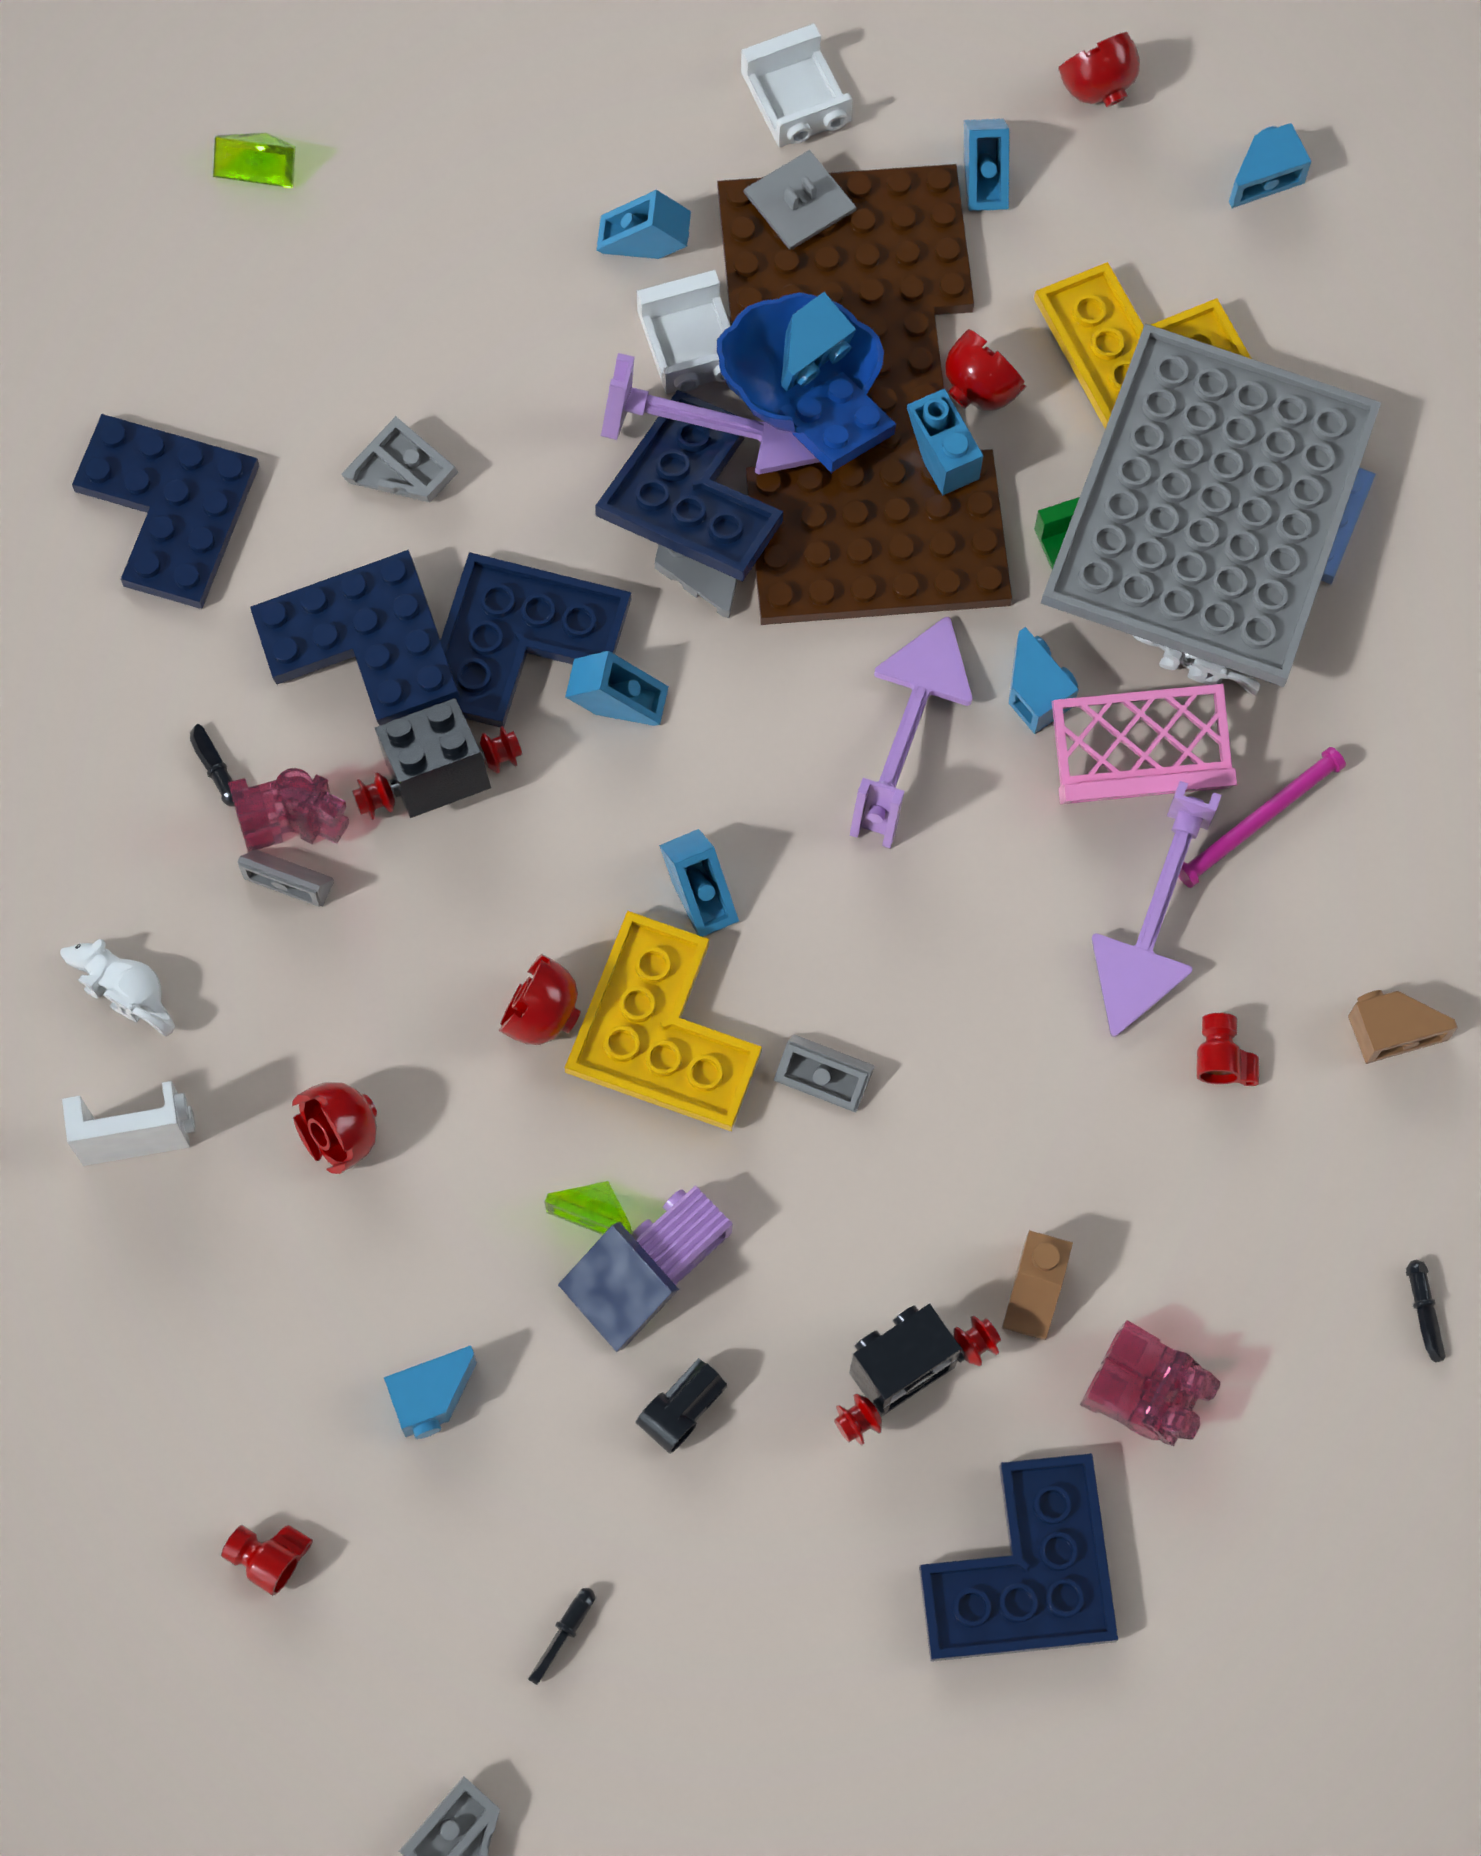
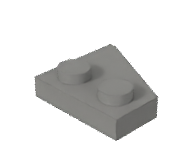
(401, 465)
(698, 579)
(457, 1825)

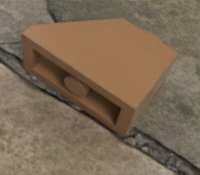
(1396, 1025)
(1037, 1285)

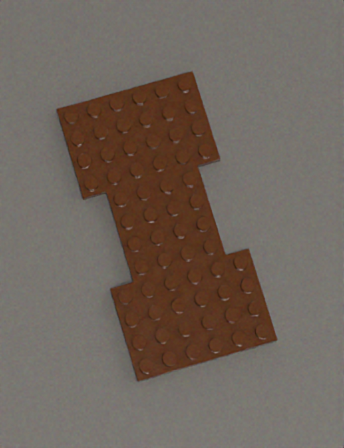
(878, 527)

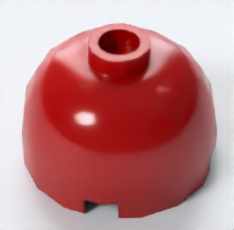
(1103, 71)
(981, 375)
(542, 1004)
(336, 1124)

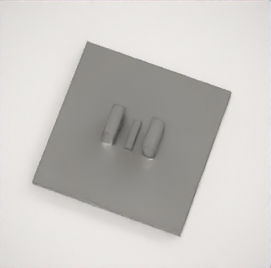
(799, 199)

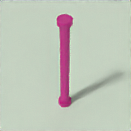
(1330, 762)

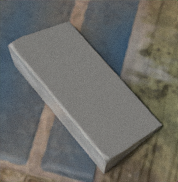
(285, 877)
(824, 1073)

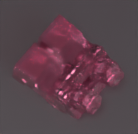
(288, 805)
(1169, 1390)

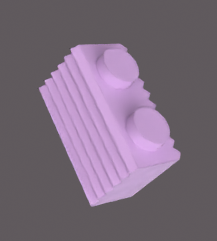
(683, 1233)

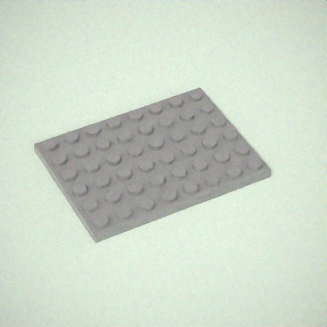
(1212, 505)

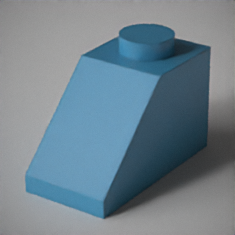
(986, 164)
(1271, 165)
(645, 227)
(616, 689)
(699, 882)
(430, 1391)

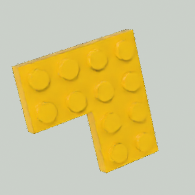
(1101, 330)
(642, 1044)

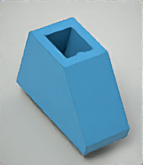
(812, 338)
(945, 442)
(1037, 682)

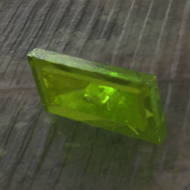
(254, 159)
(588, 1206)

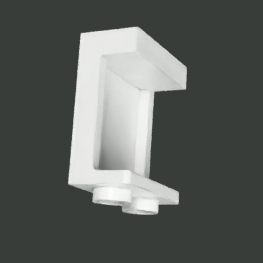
(795, 86)
(683, 329)
(128, 1134)

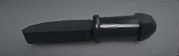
(212, 761)
(1424, 1304)
(567, 1627)

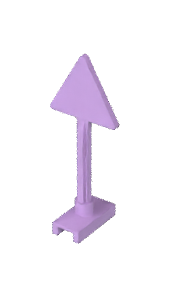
(777, 449)
(928, 667)
(1134, 975)

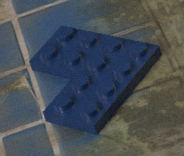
(673, 497)
(189, 498)
(519, 610)
(367, 615)
(1050, 1587)

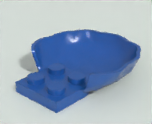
(830, 412)

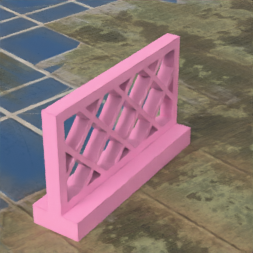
(1149, 781)

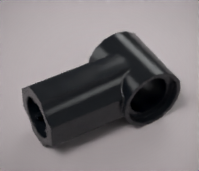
(674, 1414)

